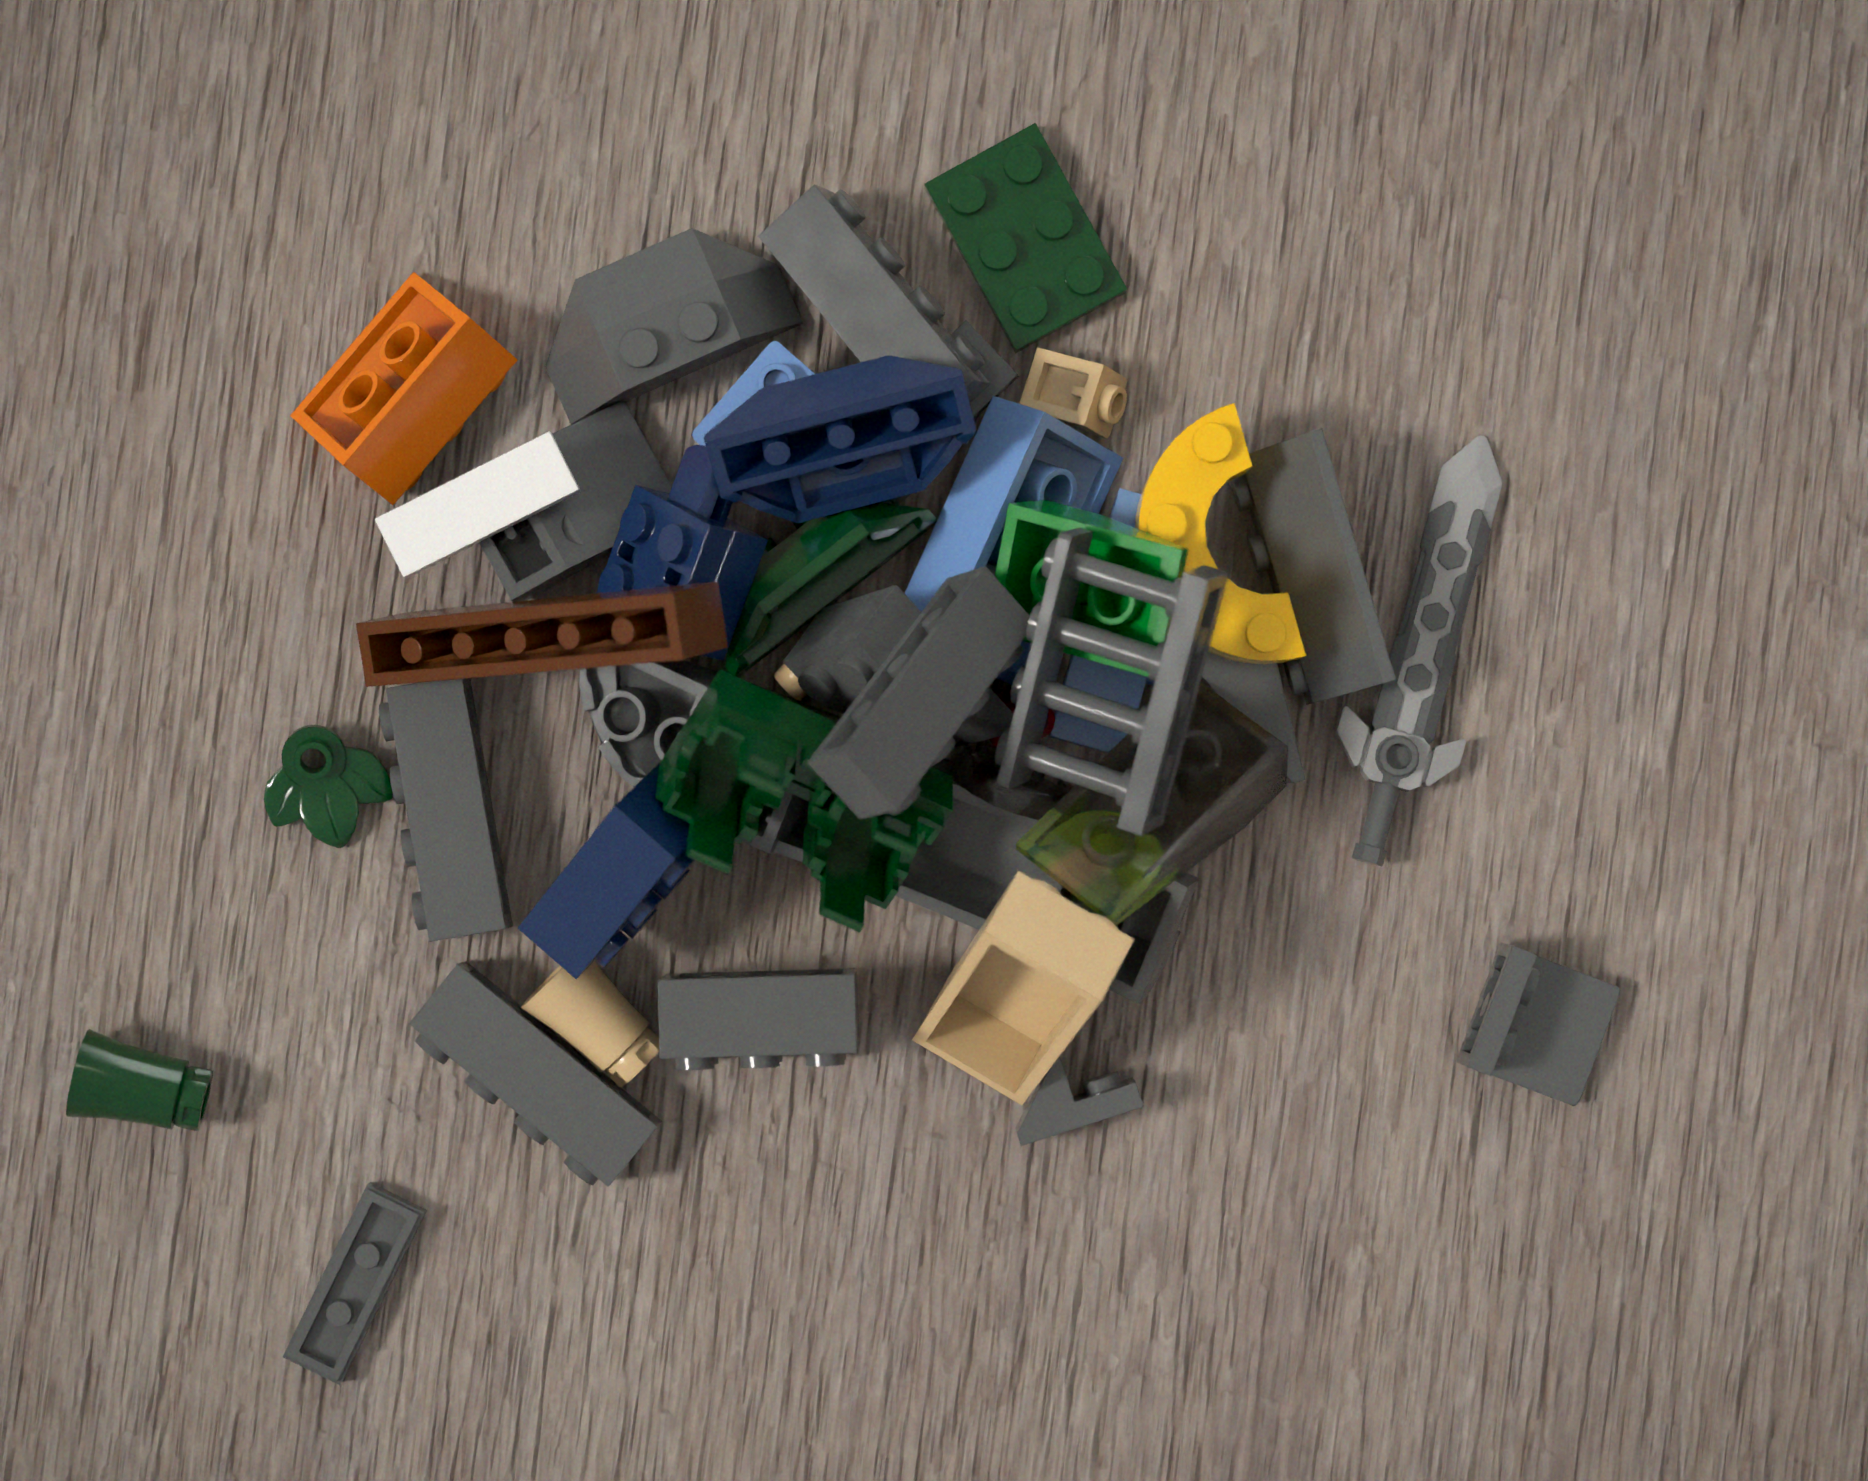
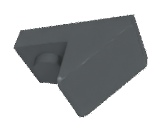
(1056, 1111)

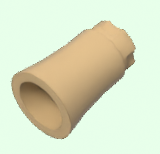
(595, 1021)

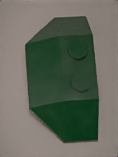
(815, 571)

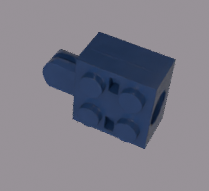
(685, 541)

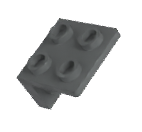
(1538, 1024)

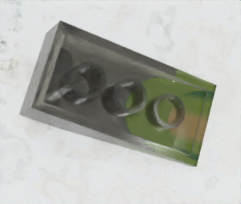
(1221, 784)

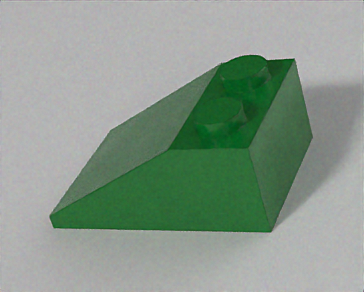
(1024, 543)

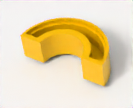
(1175, 508)

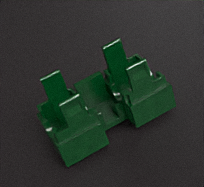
(751, 748)

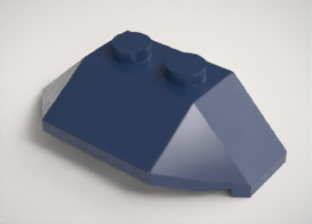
(842, 438)

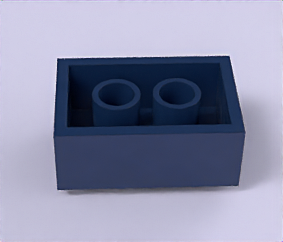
(612, 882)

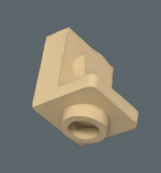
(1075, 391)

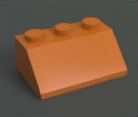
(403, 388)

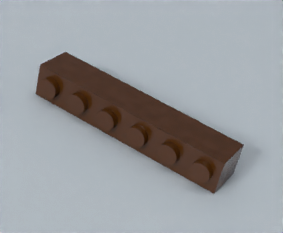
(543, 635)

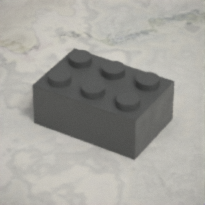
(758, 1017)

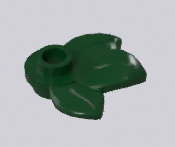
(327, 794)

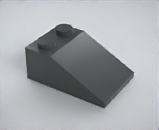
(853, 641)

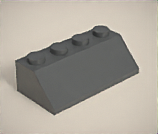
(1313, 557)

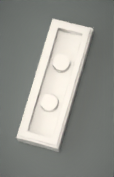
(477, 505)

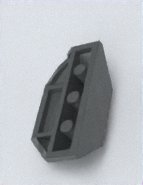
(663, 319)

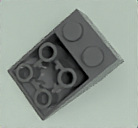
(606, 461)

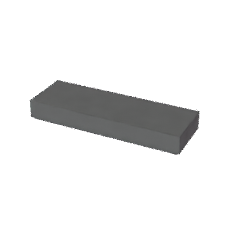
(354, 1283)

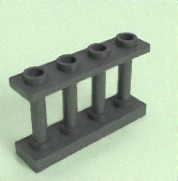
(1172, 664)

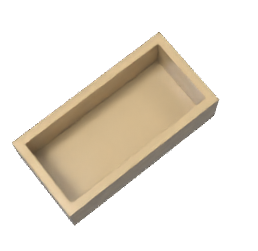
(1023, 988)

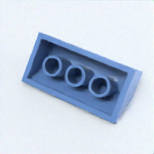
(1012, 459)

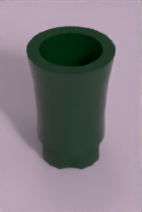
(136, 1085)

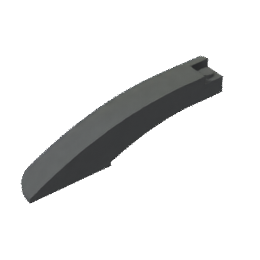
(959, 875)

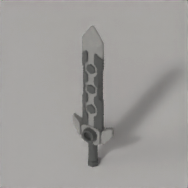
(1423, 653)

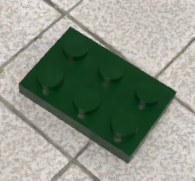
(1025, 238)

